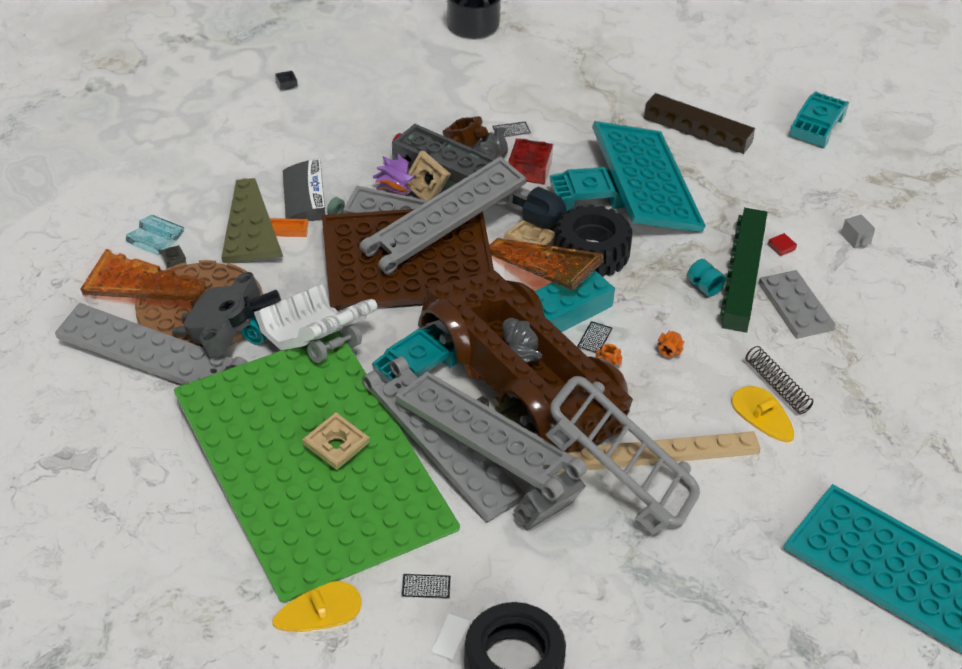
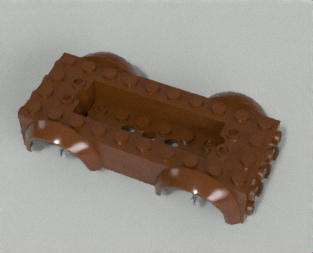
(474, 319)

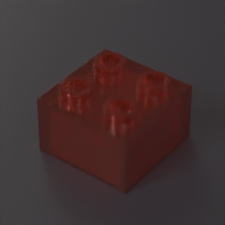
(532, 159)

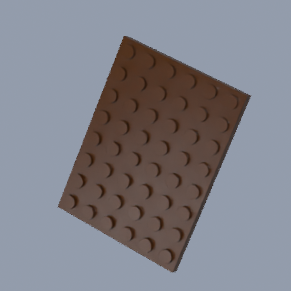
(357, 277)

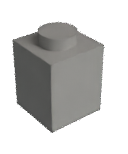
(858, 231)

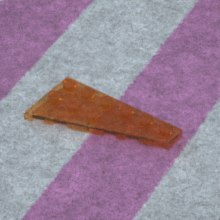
(553, 263)
(135, 278)

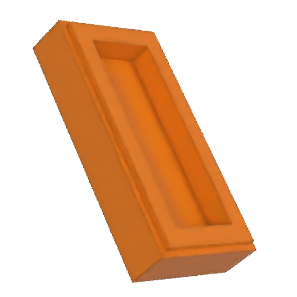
(290, 227)

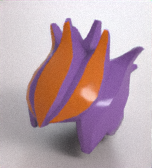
(394, 176)

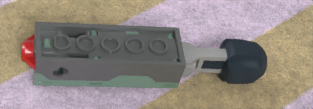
(537, 206)

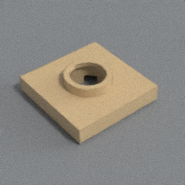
(423, 164)
(526, 231)
(336, 428)

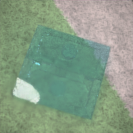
(155, 234)

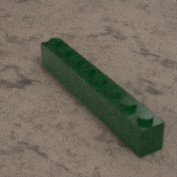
(744, 270)

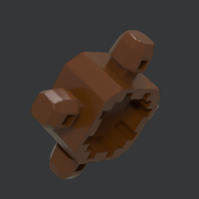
(466, 130)

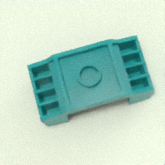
(818, 118)
(586, 184)
(420, 350)

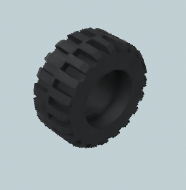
(598, 225)

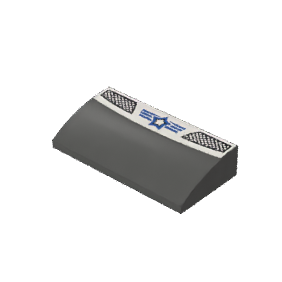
(304, 191)

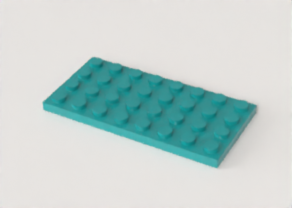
(647, 177)
(884, 562)

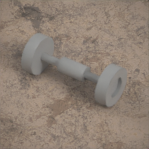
(318, 351)

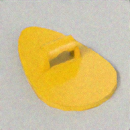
(763, 412)
(320, 608)

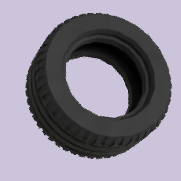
(514, 621)

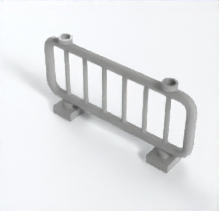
(565, 433)

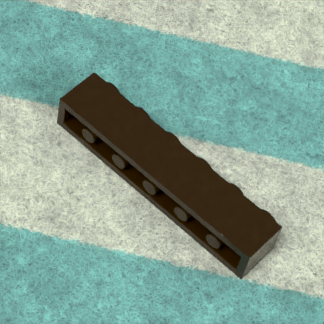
(699, 123)

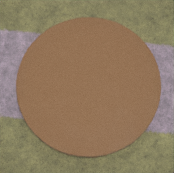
(166, 314)

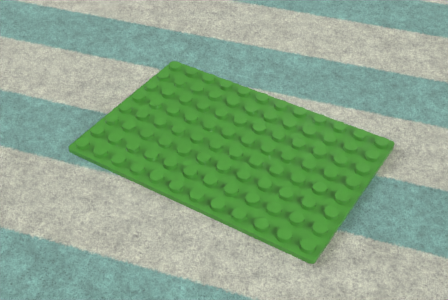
(293, 506)

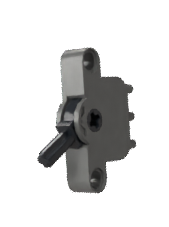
(224, 312)

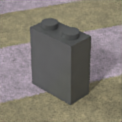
(536, 508)

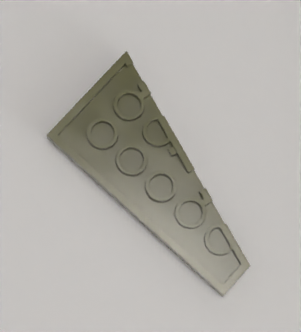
(249, 227)

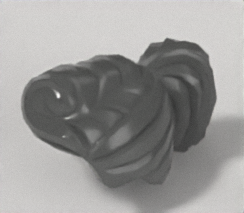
(493, 144)
(521, 339)

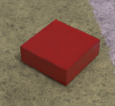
(782, 244)

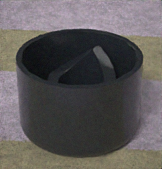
(473, 17)

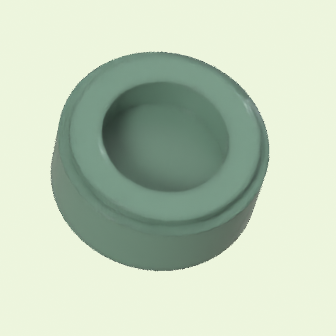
(335, 206)

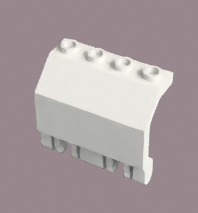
(307, 318)

